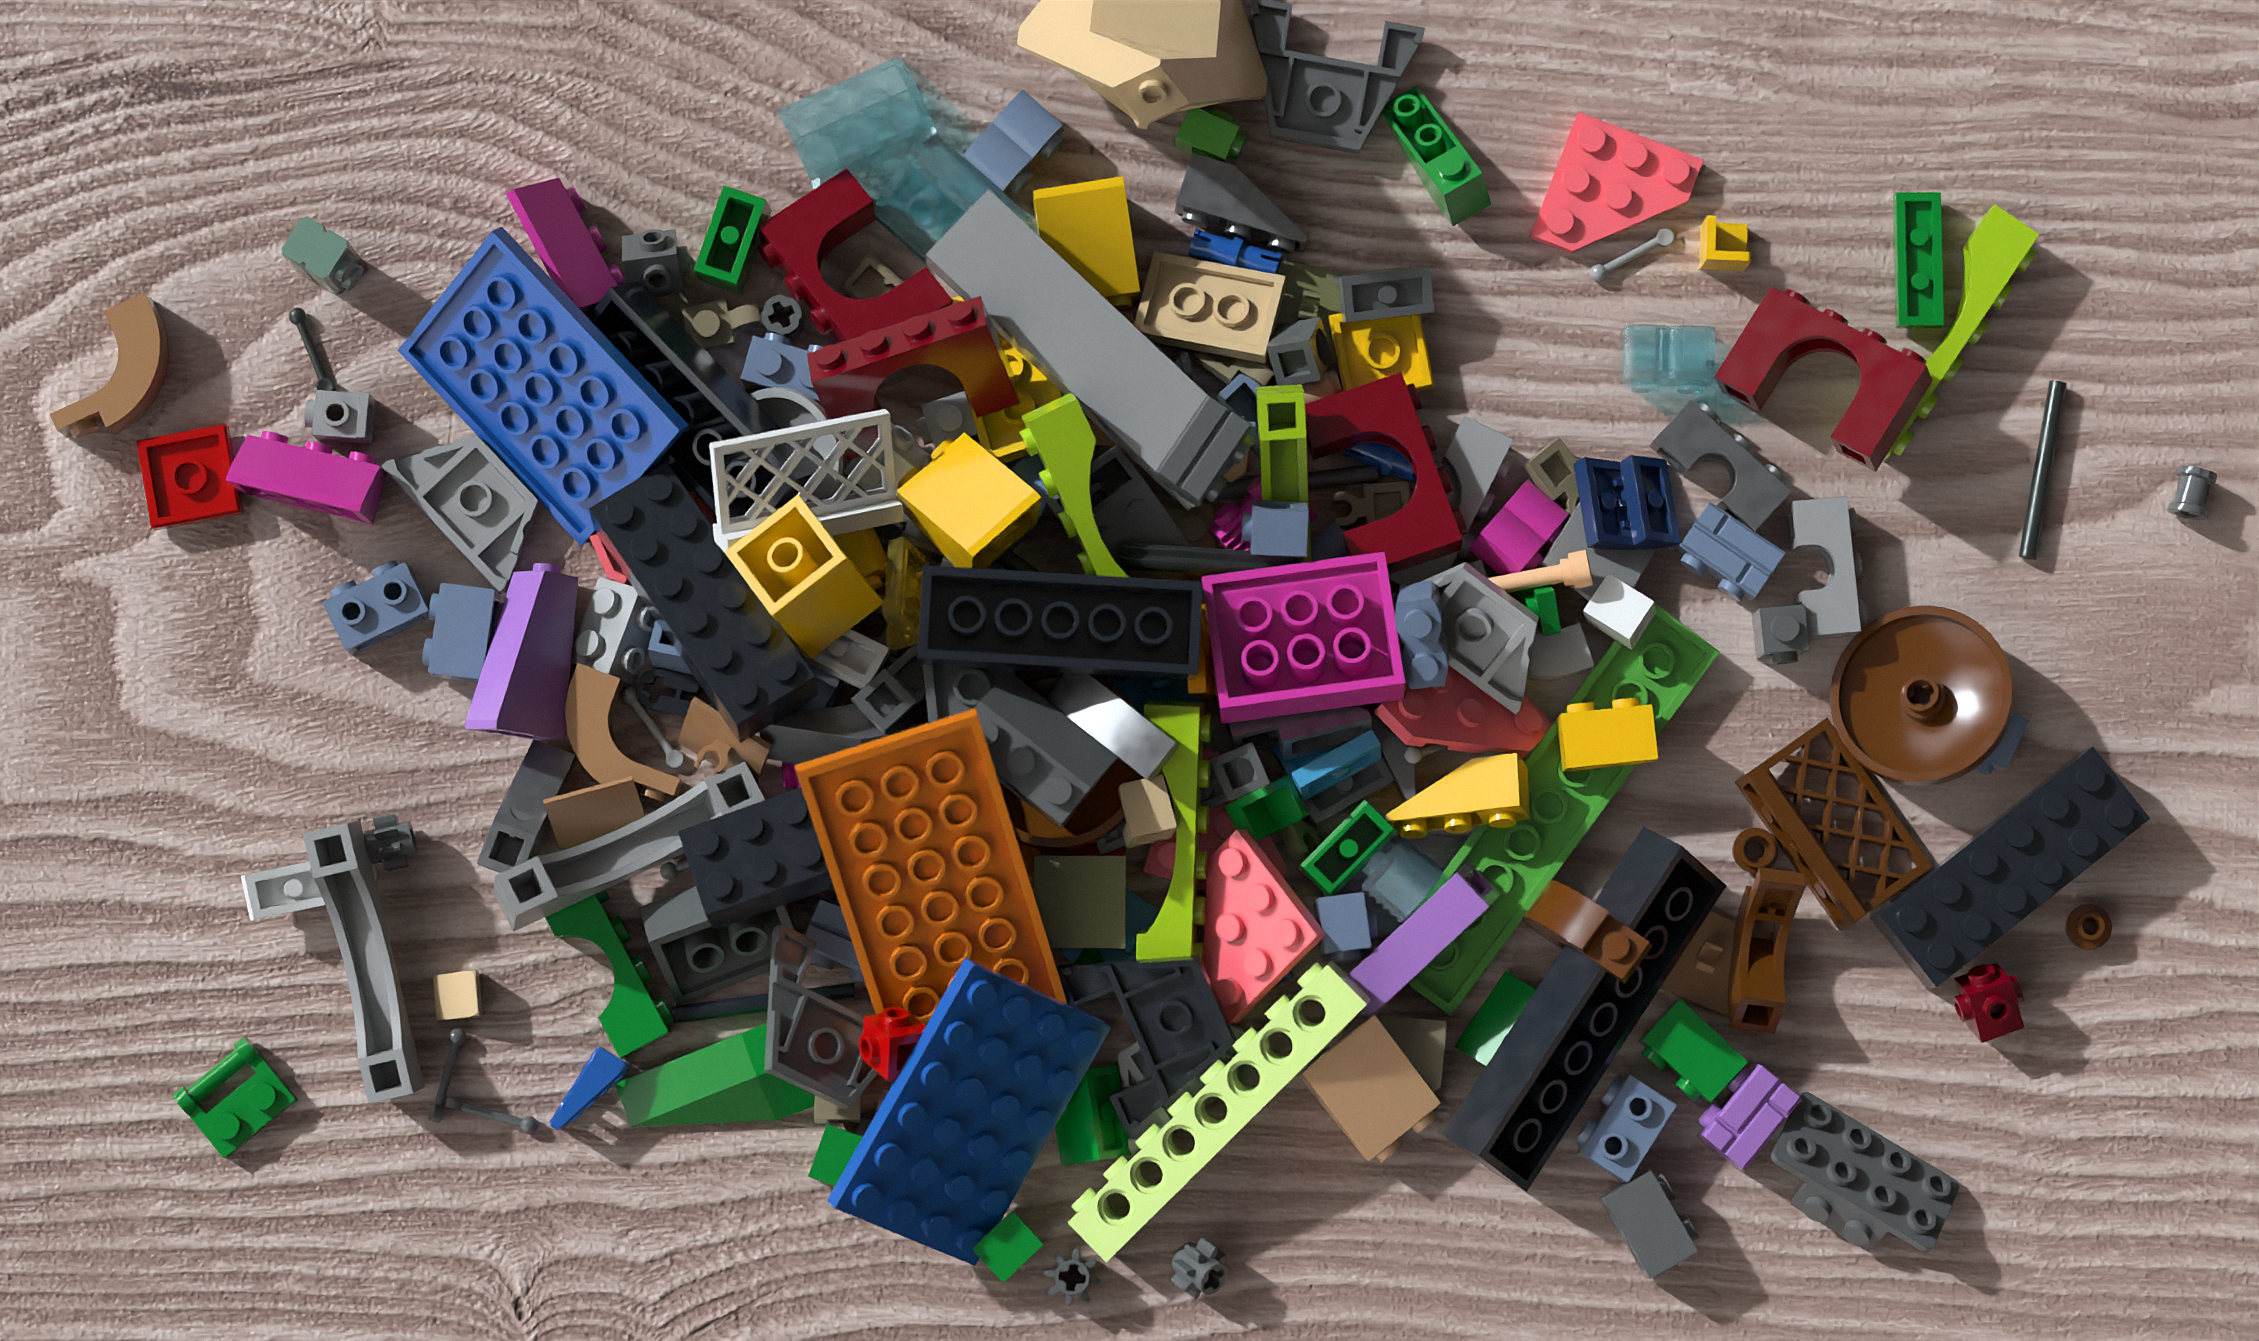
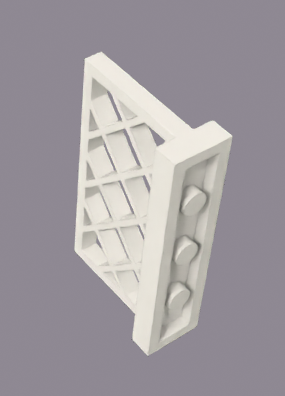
(837, 514)

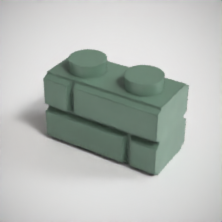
(322, 256)

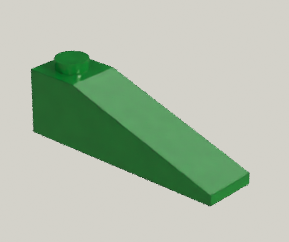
(713, 1086)

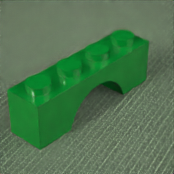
(632, 1015)

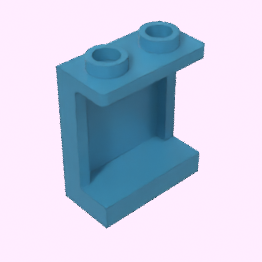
(1326, 768)

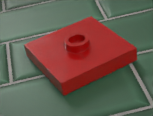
(187, 477)

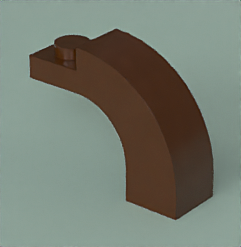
(1578, 922)
(1759, 950)

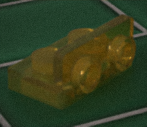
(903, 592)

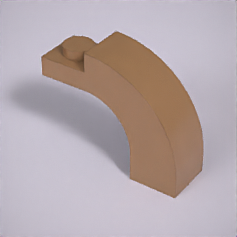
(137, 376)
(589, 719)

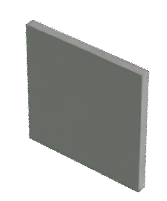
(1621, 564)

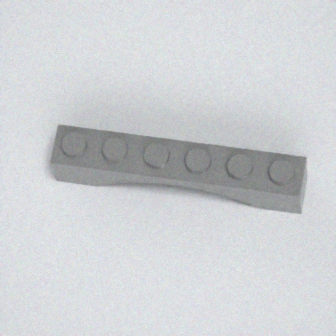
(576, 873)
(382, 1023)

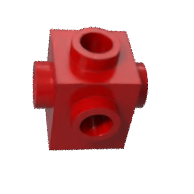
(889, 1040)

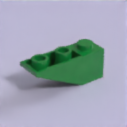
(1437, 156)

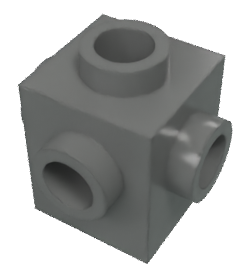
(655, 261)

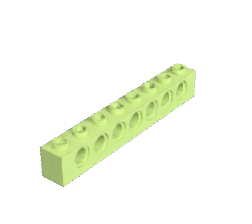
(1110, 1231)

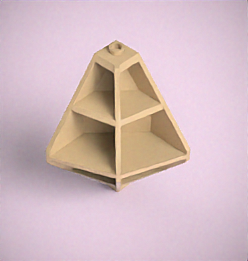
(1150, 52)

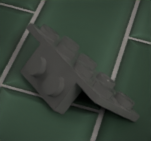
(1861, 1179)

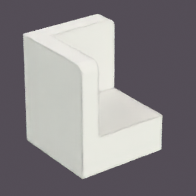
(1620, 611)

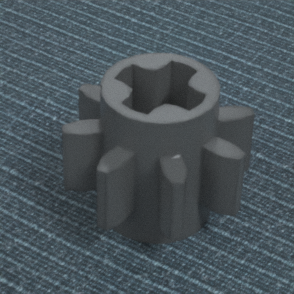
(390, 842)
(1199, 1268)
(1061, 1284)

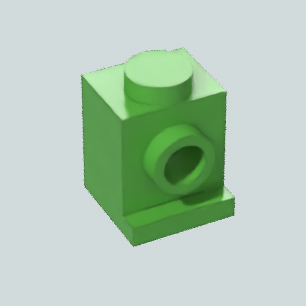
(1210, 135)

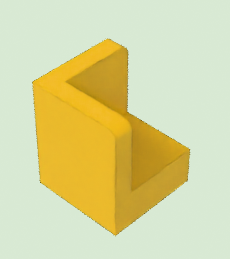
(1723, 246)

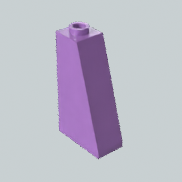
(528, 659)
(1423, 936)

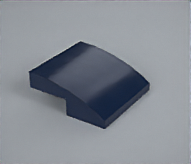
(1627, 503)

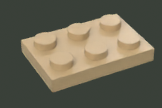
(1210, 307)

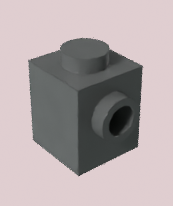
(1780, 633)

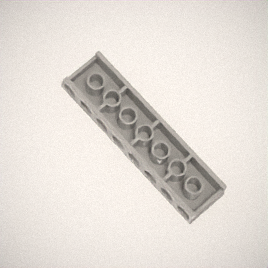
(1069, 332)

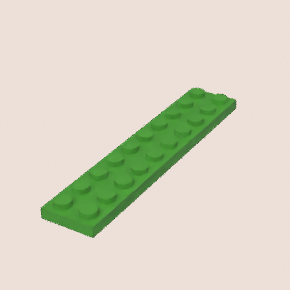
(1561, 804)

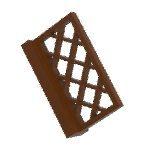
(1808, 852)

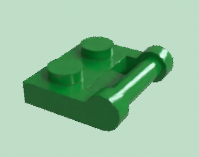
(246, 1108)

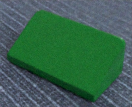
(1494, 1019)

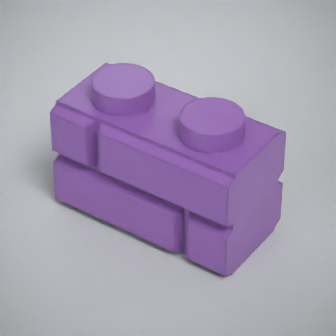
(1747, 1116)

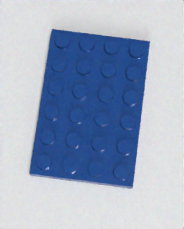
(540, 384)
(969, 1112)

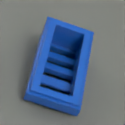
(594, 1080)

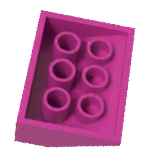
(1303, 637)

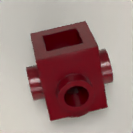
(1989, 1002)

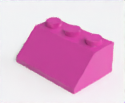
(564, 242)
(308, 476)

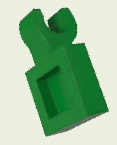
(1542, 603)

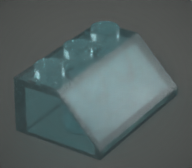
(857, 122)
(932, 194)

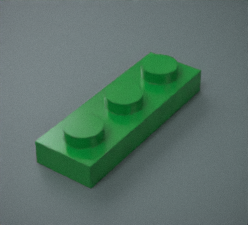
(1918, 260)

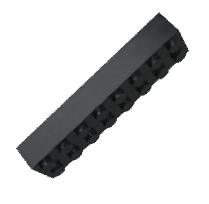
(1582, 1015)

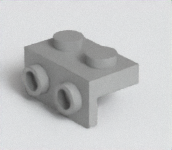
(614, 631)

